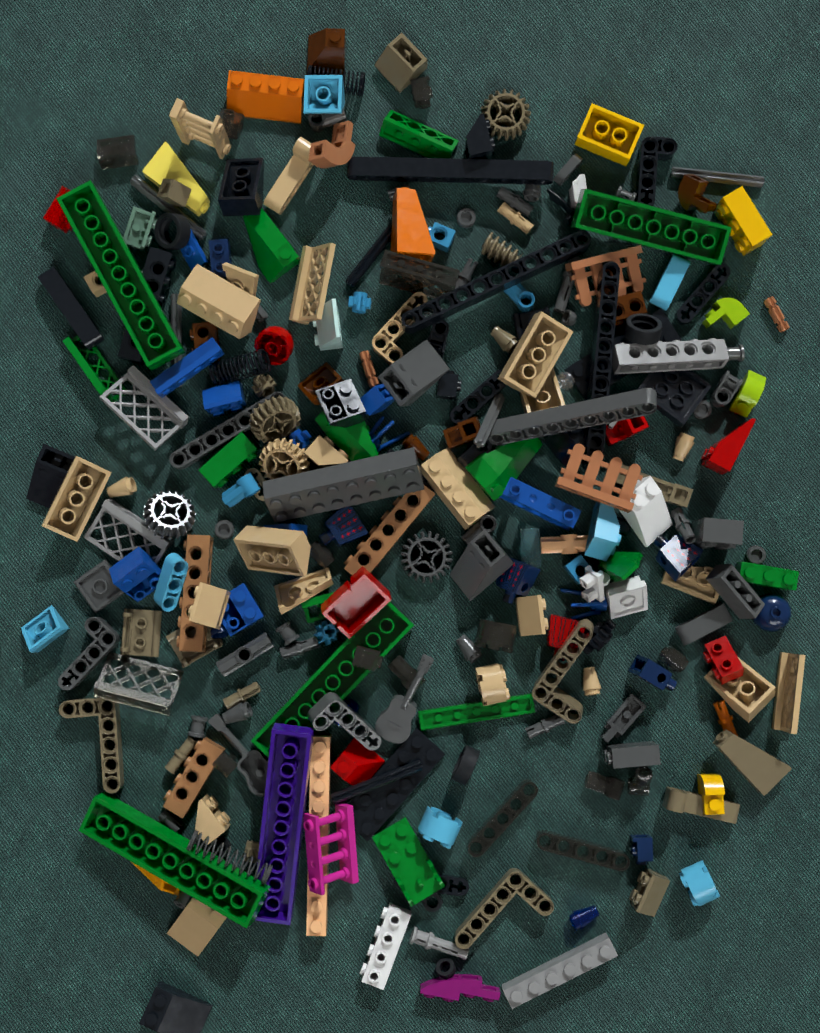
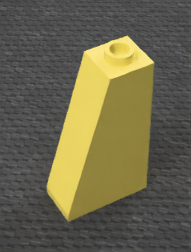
(167, 165)

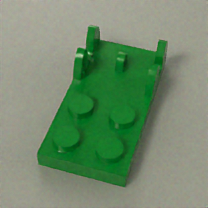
(408, 862)

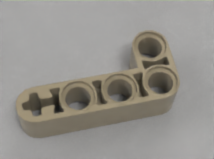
(690, 802)

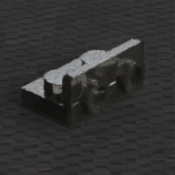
(117, 152)

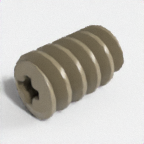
(499, 251)

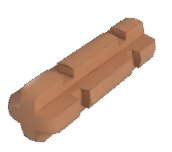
(776, 314)
(369, 368)

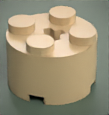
(492, 684)

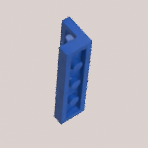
(187, 367)

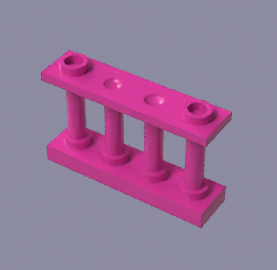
(346, 848)

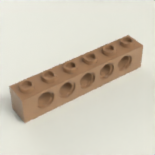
(376, 533)
(204, 565)

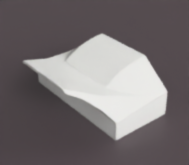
(578, 184)

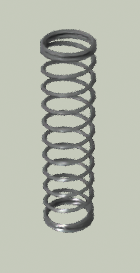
(267, 871)

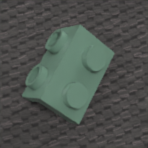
(139, 227)

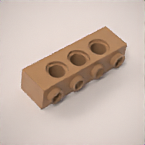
(179, 805)

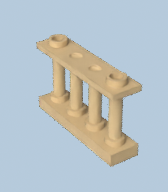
(194, 127)

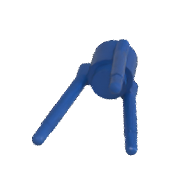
(376, 441)
(594, 605)

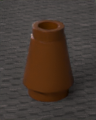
(413, 441)

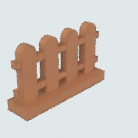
(595, 263)
(607, 486)

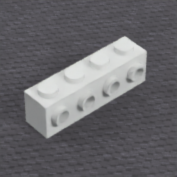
(386, 945)

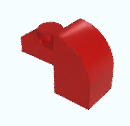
(625, 429)

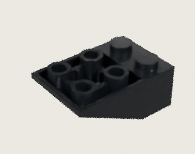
(48, 475)

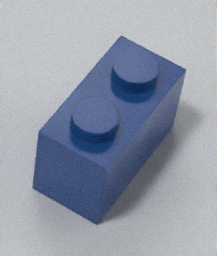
(377, 399)

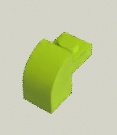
(729, 310)
(748, 393)

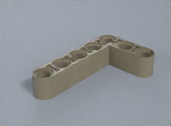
(560, 669)
(105, 735)
(499, 903)

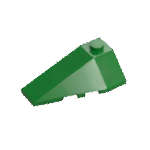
(270, 247)
(352, 440)
(495, 468)
(620, 565)

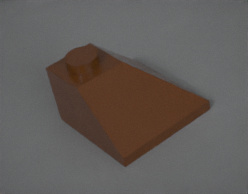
(327, 50)
(321, 378)

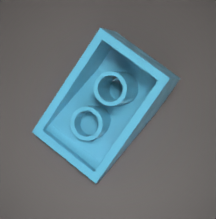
(603, 532)

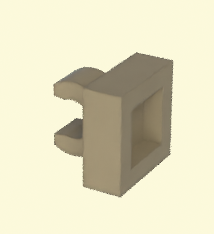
(252, 850)

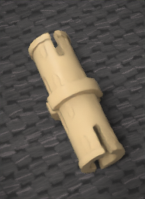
(515, 218)

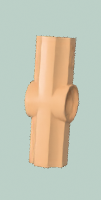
(564, 544)

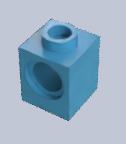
(445, 243)
(571, 566)

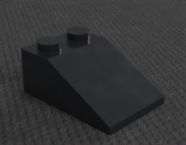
(242, 187)
(175, 1011)

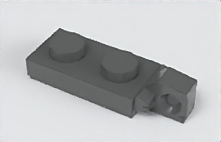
(623, 717)

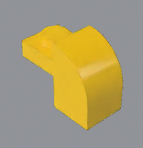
(712, 792)

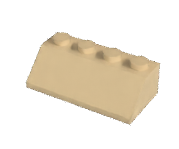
(219, 302)
(535, 354)
(456, 488)
(76, 499)
(274, 550)

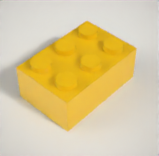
(609, 134)
(747, 225)

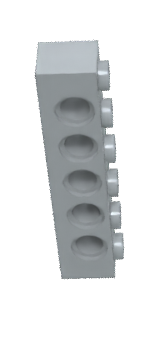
(699, 356)

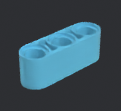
(669, 282)
(168, 593)

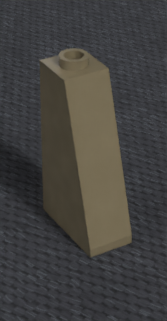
(756, 765)

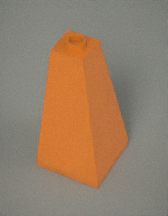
(409, 228)

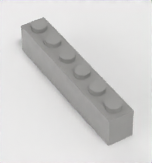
(559, 970)

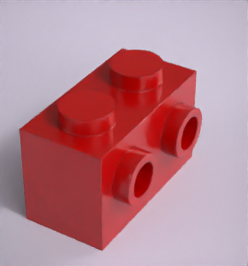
(723, 660)

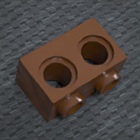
(623, 306)
(195, 334)

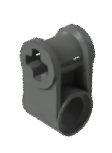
(727, 386)

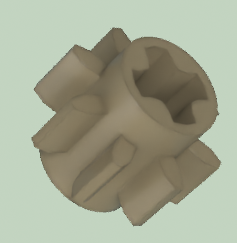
(263, 385)

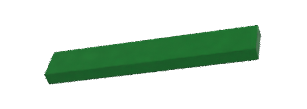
(475, 712)

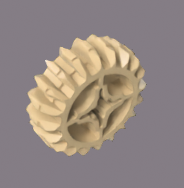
(283, 455)

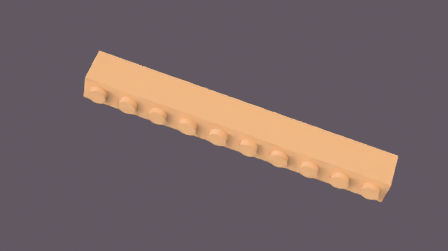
(320, 806)

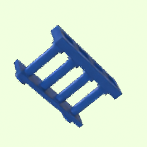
(540, 504)

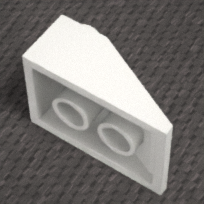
(649, 513)

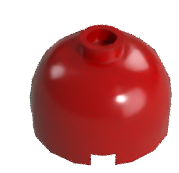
(277, 344)

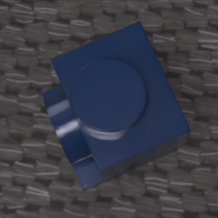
(642, 848)

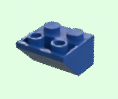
(224, 398)
(136, 574)
(241, 610)

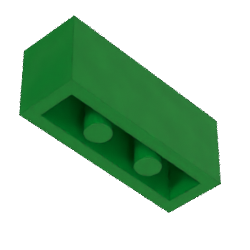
(229, 461)
(768, 576)

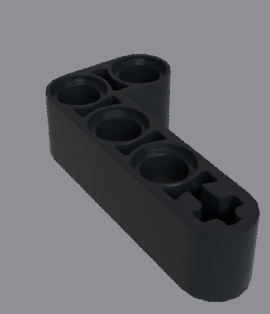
(651, 158)

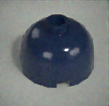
(774, 614)

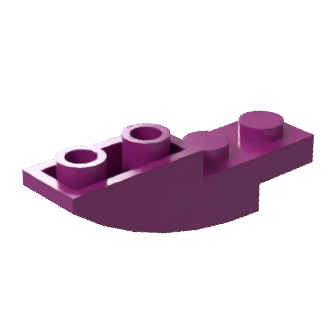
(450, 988)

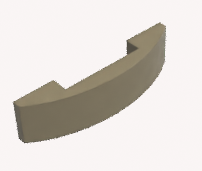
(672, 493)

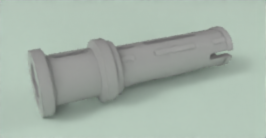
(429, 941)

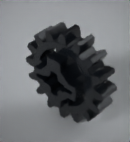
(601, 635)

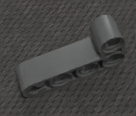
(86, 656)
(349, 723)

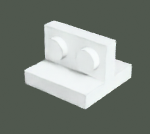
(626, 597)

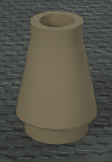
(504, 339)

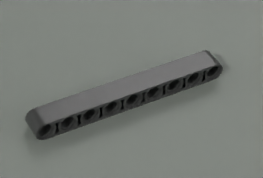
(574, 416)

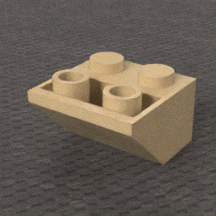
(324, 454)
(209, 605)
(531, 616)
(210, 819)

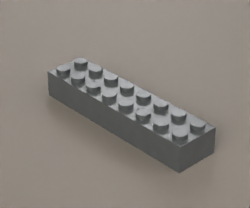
(343, 485)

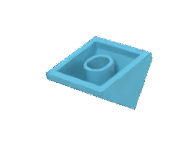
(323, 94)
(43, 629)

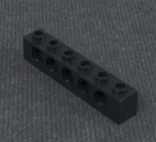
(155, 259)

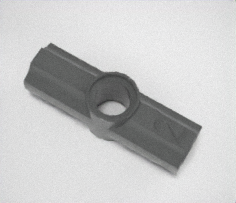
(234, 661)

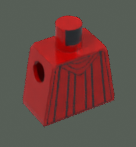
(559, 631)

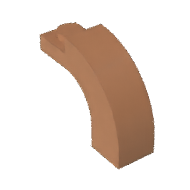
(338, 152)

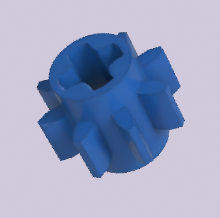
(300, 437)

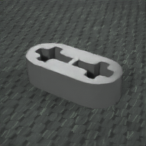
(568, 169)

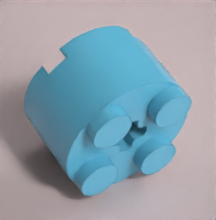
(439, 826)
(700, 883)

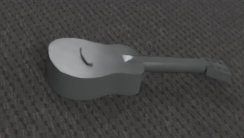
(396, 720)
(253, 762)

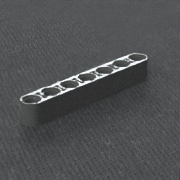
(219, 432)

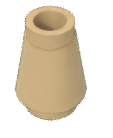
(683, 446)
(123, 487)
(591, 683)

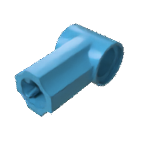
(517, 293)
(244, 488)

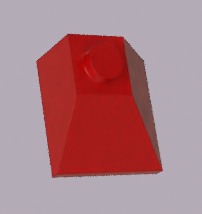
(356, 763)

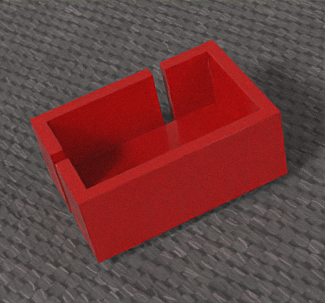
(356, 602)

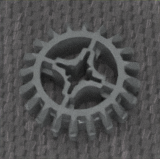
(169, 521)
(418, 542)

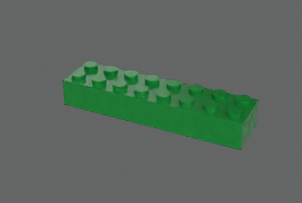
(650, 226)

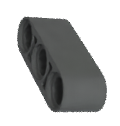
(703, 624)

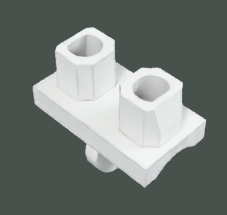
(594, 584)

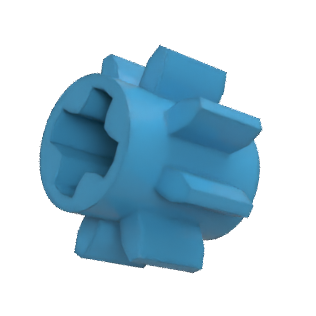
(359, 302)
(327, 638)

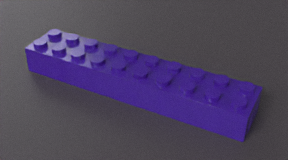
(284, 818)

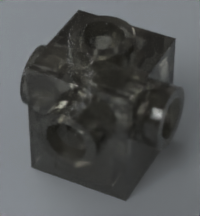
(232, 122)

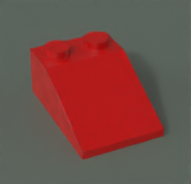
(723, 454)

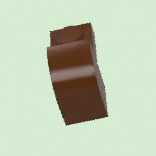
(691, 194)
(462, 433)

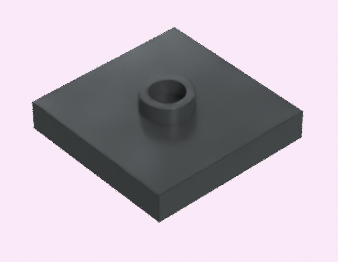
(98, 587)

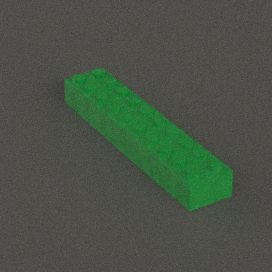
(120, 275)
(338, 673)
(165, 856)

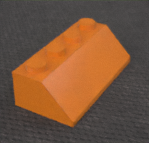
(266, 96)

